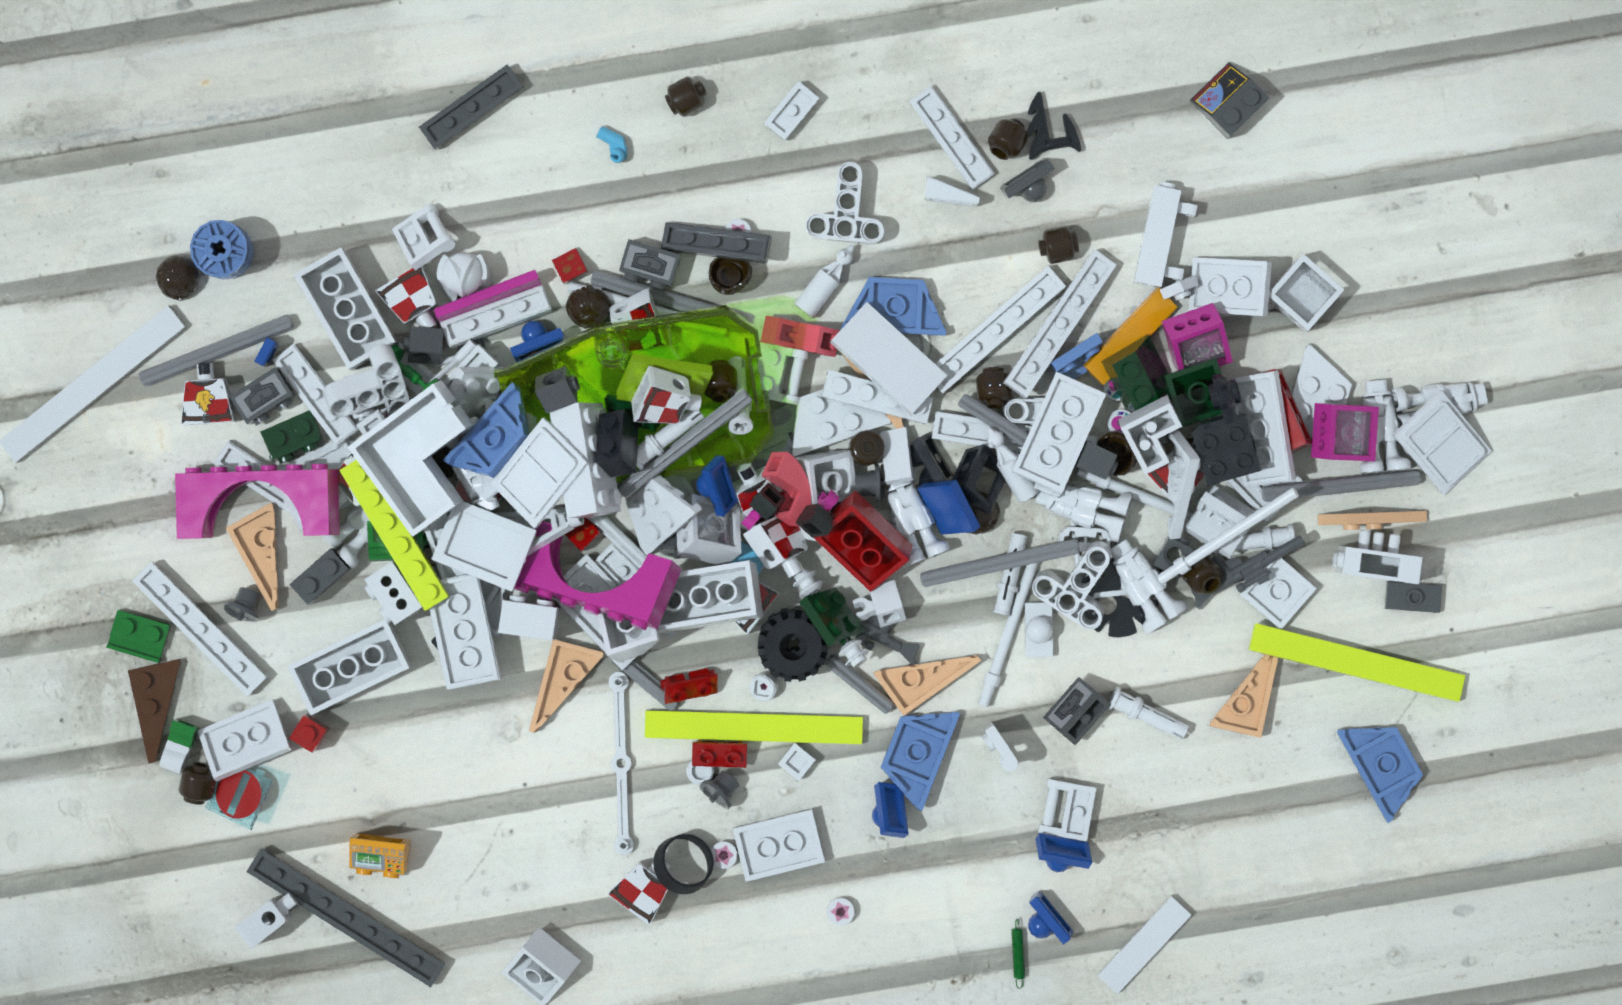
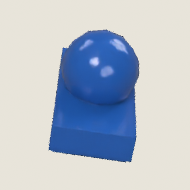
(535, 338)
(717, 485)
(890, 810)
(1063, 852)
(1047, 920)

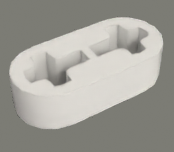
(1084, 533)

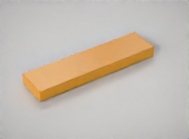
(1141, 322)

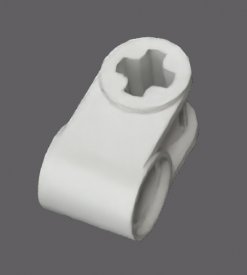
(1029, 407)

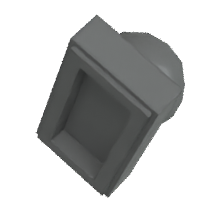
(1029, 182)

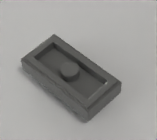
(1413, 597)

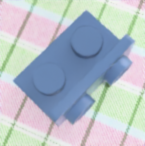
(1072, 362)

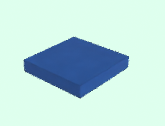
(949, 507)

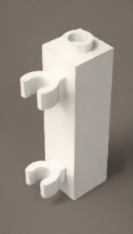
(1157, 236)

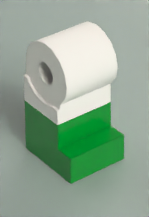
(178, 745)

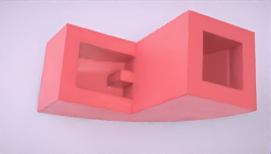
(799, 336)
(789, 476)

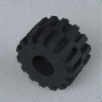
(791, 662)

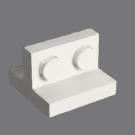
(1214, 515)

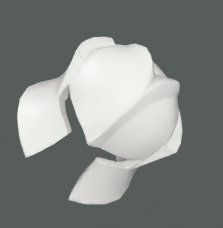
(462, 275)

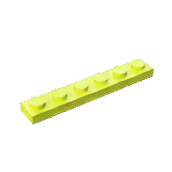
(396, 538)

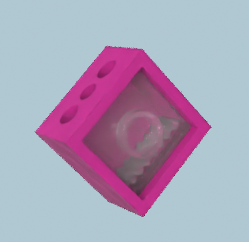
(1197, 337)
(1344, 432)

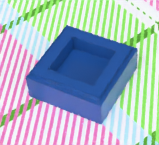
(266, 352)

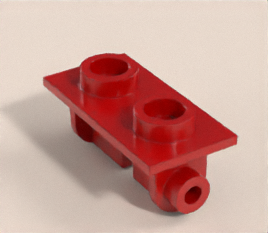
(700, 684)
(719, 754)

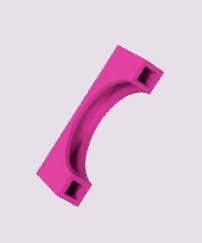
(311, 491)
(637, 600)

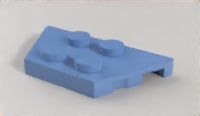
(902, 303)
(493, 437)
(917, 753)
(1383, 765)

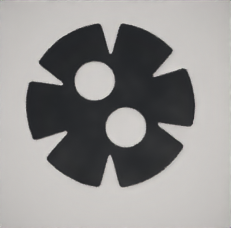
(1121, 619)

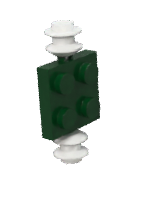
(832, 617)

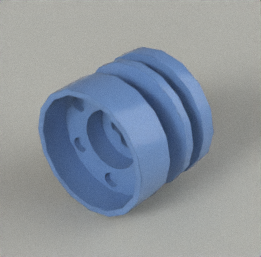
(236, 242)

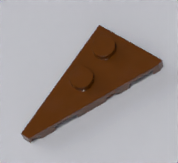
(152, 695)

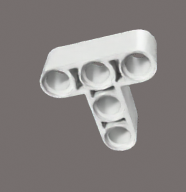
(846, 215)
(369, 388)
(1075, 588)

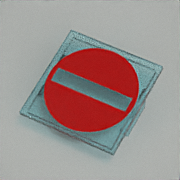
(240, 797)

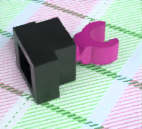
(763, 505)
(815, 517)

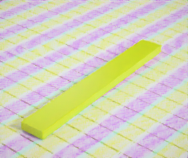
(1356, 662)
(753, 727)

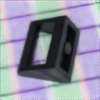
(968, 474)

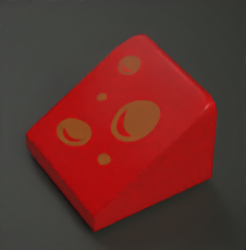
(570, 266)
(583, 535)

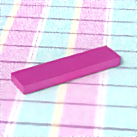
(489, 295)

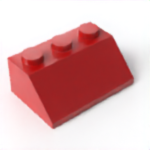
(865, 542)

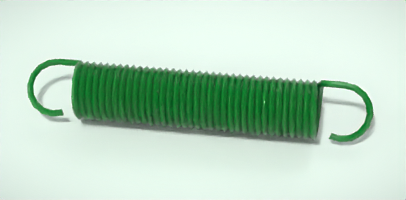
(1018, 953)

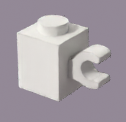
(884, 604)

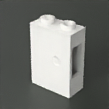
(1376, 563)

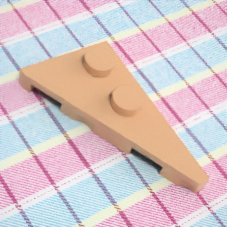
(1373, 520)
(256, 543)
(563, 672)
(916, 683)
(1248, 704)

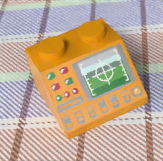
(378, 854)

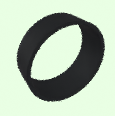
(665, 877)

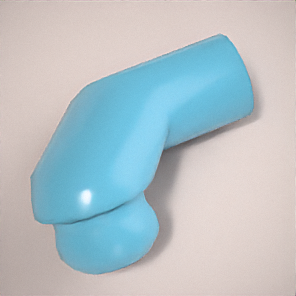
(616, 144)

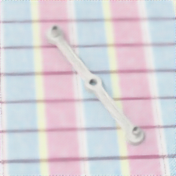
(623, 843)

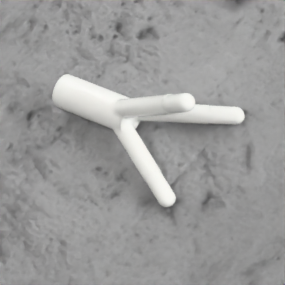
(456, 359)

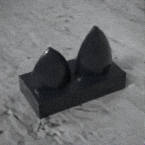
(926, 453)

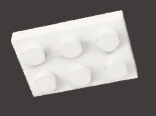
(1231, 285)
(244, 740)
(778, 845)

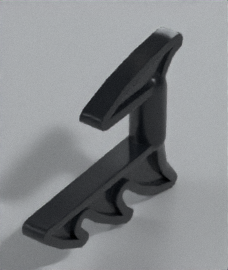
(1041, 141)

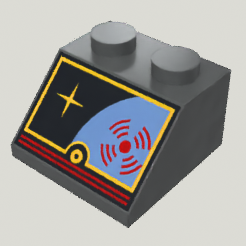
(1229, 99)

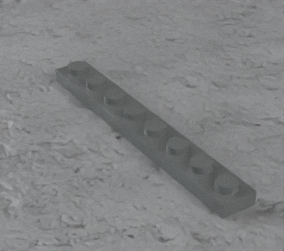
(346, 917)

